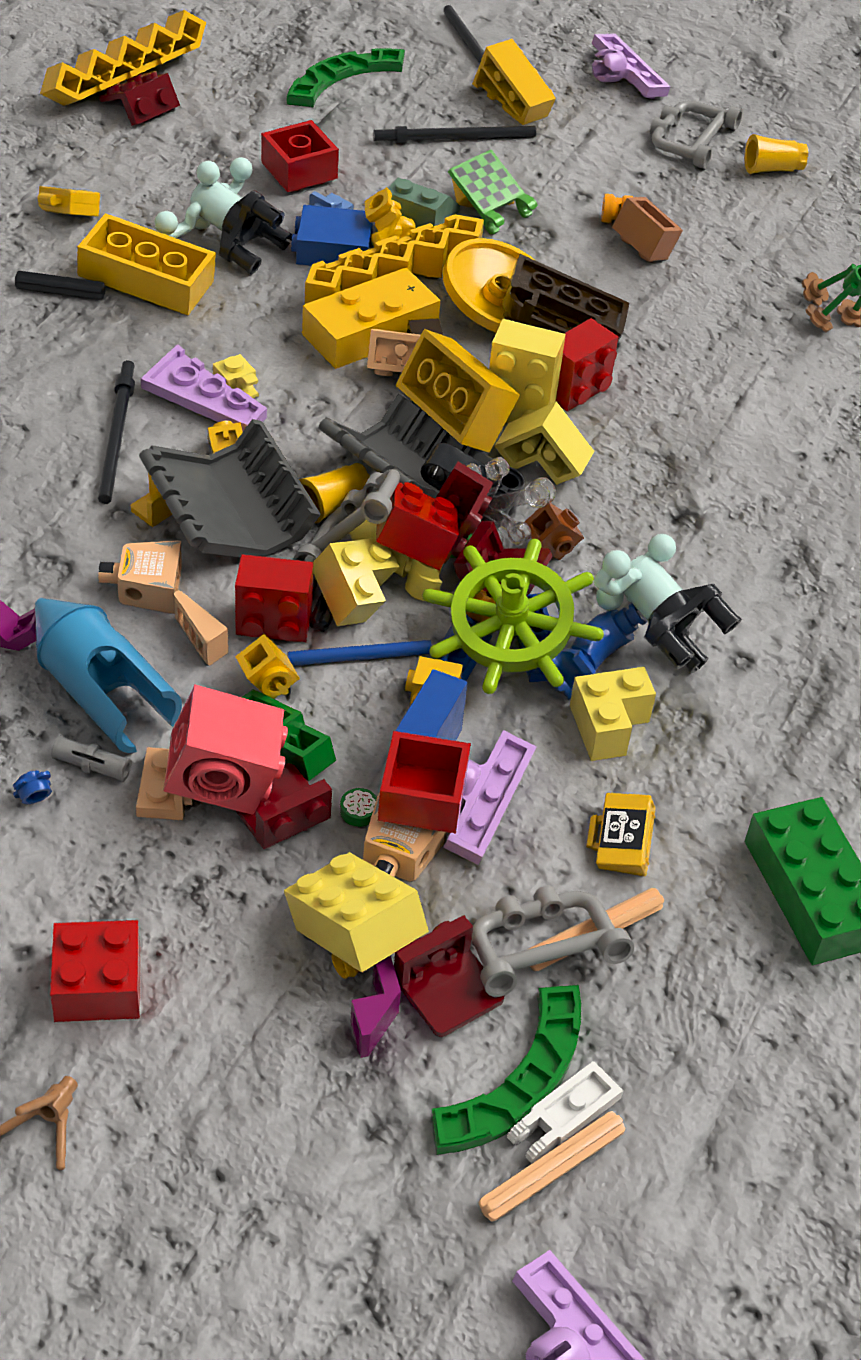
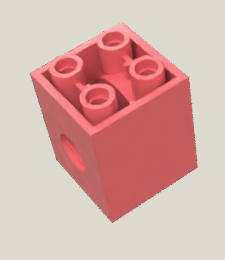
(225, 750)

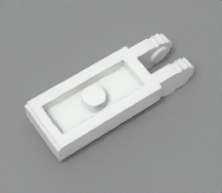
(567, 1110)

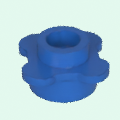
(33, 787)

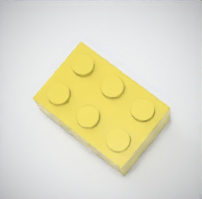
(529, 363)
(356, 911)

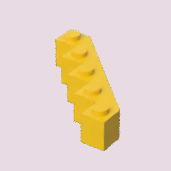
(123, 59)
(420, 252)

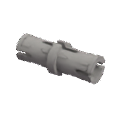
(69, 751)

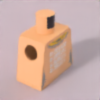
(146, 574)
(400, 848)

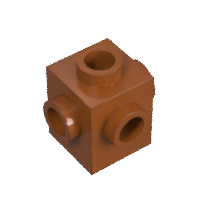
(555, 529)

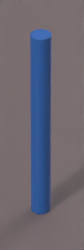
(359, 652)

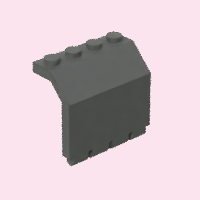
(398, 442)
(236, 497)

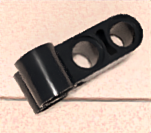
(444, 458)

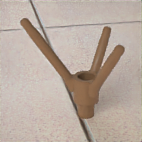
(51, 1107)

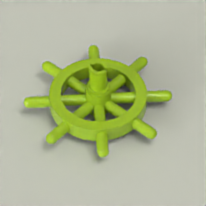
(512, 615)

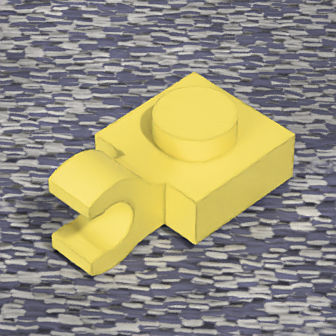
(237, 374)

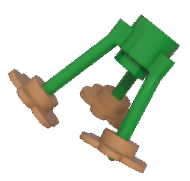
(816, 291)

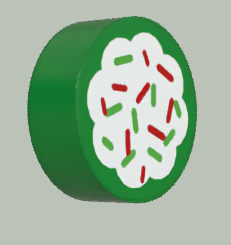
(357, 806)

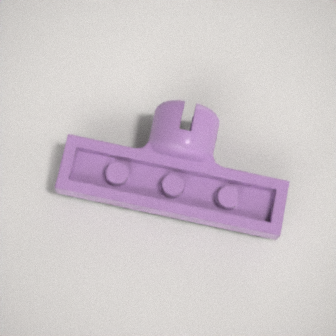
(622, 62)
(487, 796)
(575, 1321)

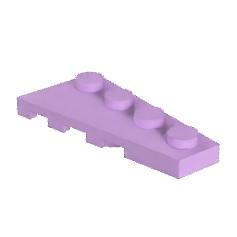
(195, 388)

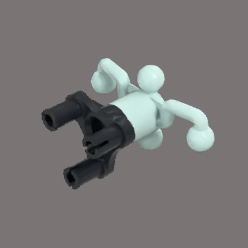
(235, 216)
(662, 600)

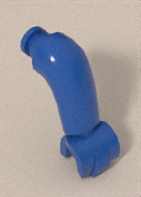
(587, 655)

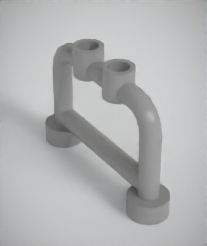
(698, 151)
(367, 504)
(499, 974)

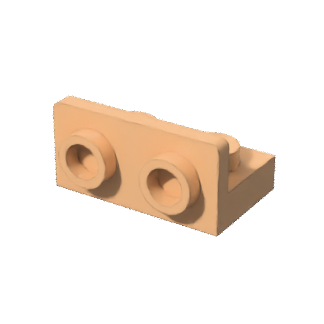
(390, 351)
(152, 800)

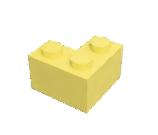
(546, 438)
(352, 578)
(607, 708)

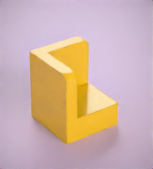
(152, 506)

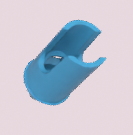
(93, 659)

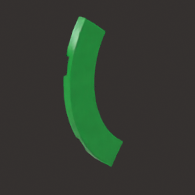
(331, 70)
(537, 1075)

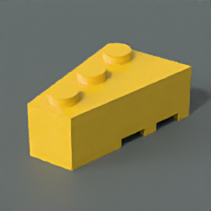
(514, 82)

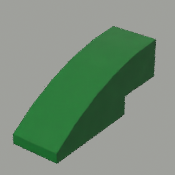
(303, 746)

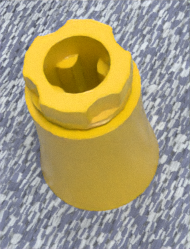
(773, 154)
(331, 488)

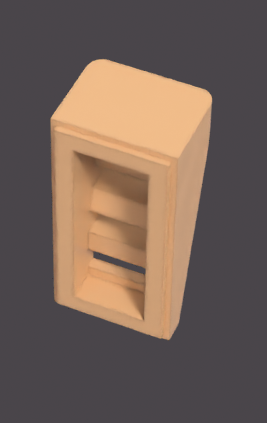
(201, 628)

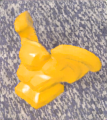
(387, 216)

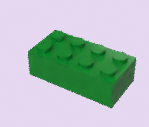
(810, 876)

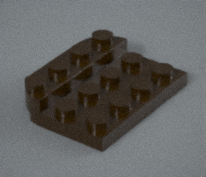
(558, 301)

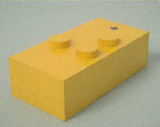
(146, 264)
(343, 321)
(457, 390)

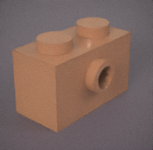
(647, 229)

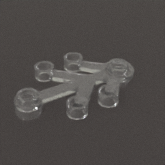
(541, 485)

